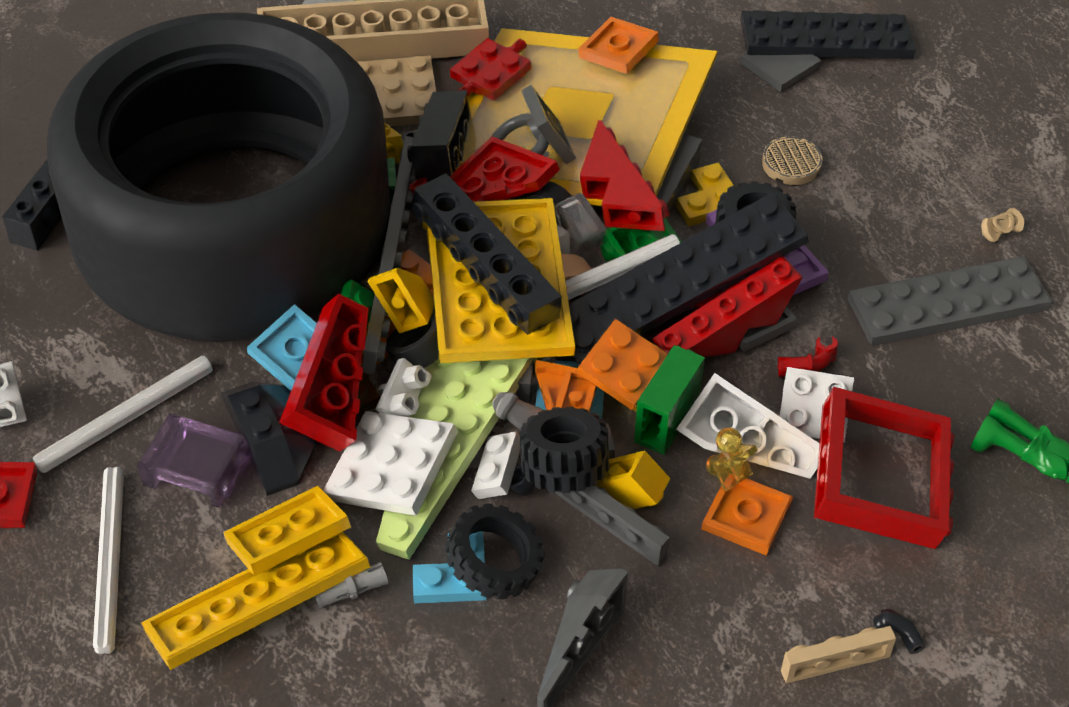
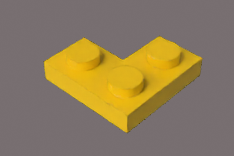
(711, 183)

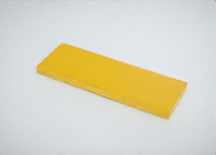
(250, 600)

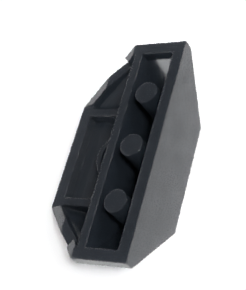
(274, 449)

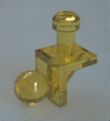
(731, 464)

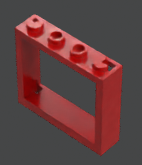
(870, 516)

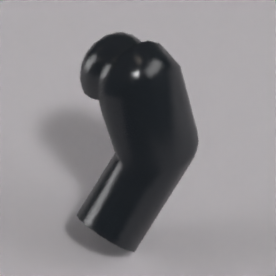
(903, 626)

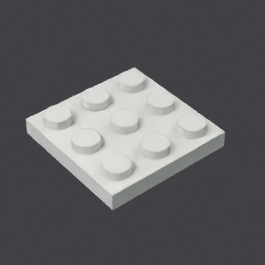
(391, 463)

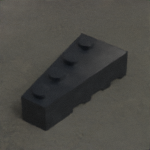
(440, 135)

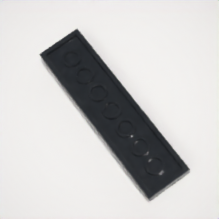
(688, 272)

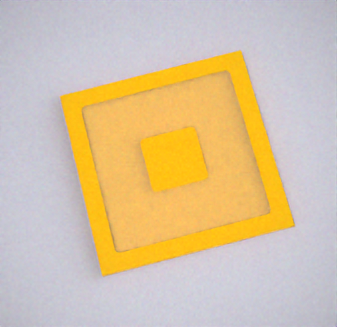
(642, 107)

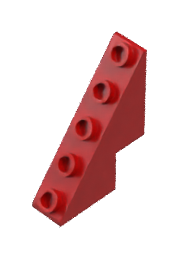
(619, 183)
(724, 321)

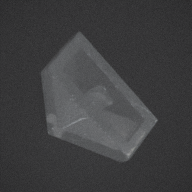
(582, 224)

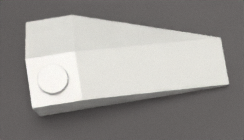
(777, 441)

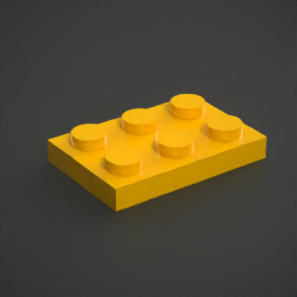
(286, 530)

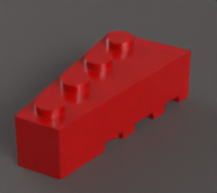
(327, 384)

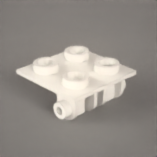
(805, 394)

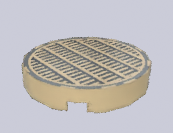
(792, 160)

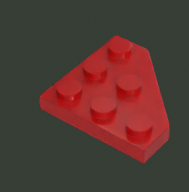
(503, 171)

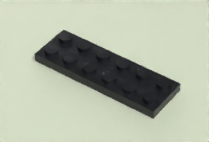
(827, 34)

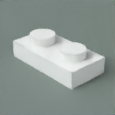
(497, 465)

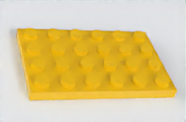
(469, 321)

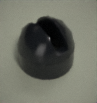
(519, 483)

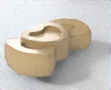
(1001, 224)

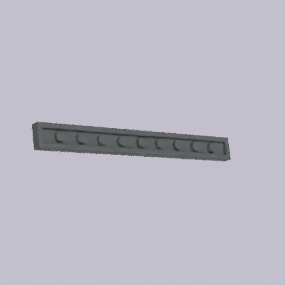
(391, 259)

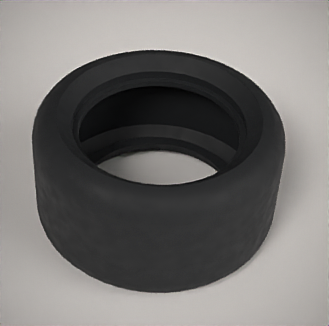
(208, 88)

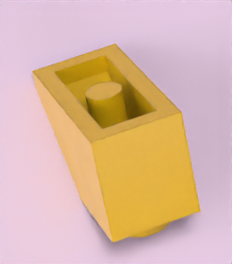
(403, 298)
(635, 480)

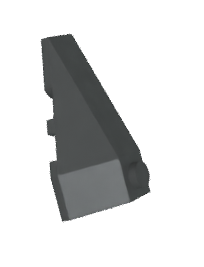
(587, 618)

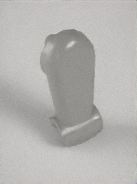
(514, 410)

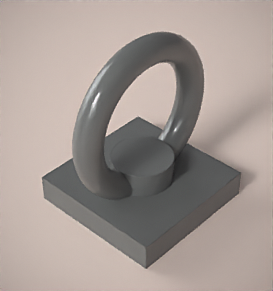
(543, 125)

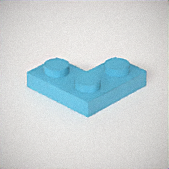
(438, 584)

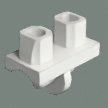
(402, 389)
(11, 402)

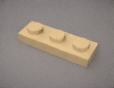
(837, 653)

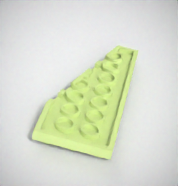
(461, 396)

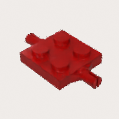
(491, 68)

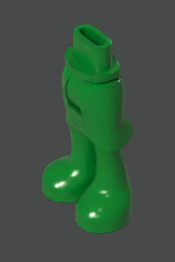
(1044, 452)

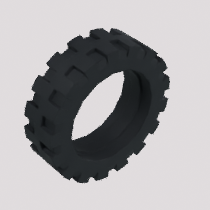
(483, 577)

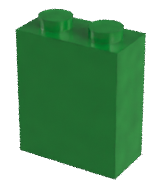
(668, 399)

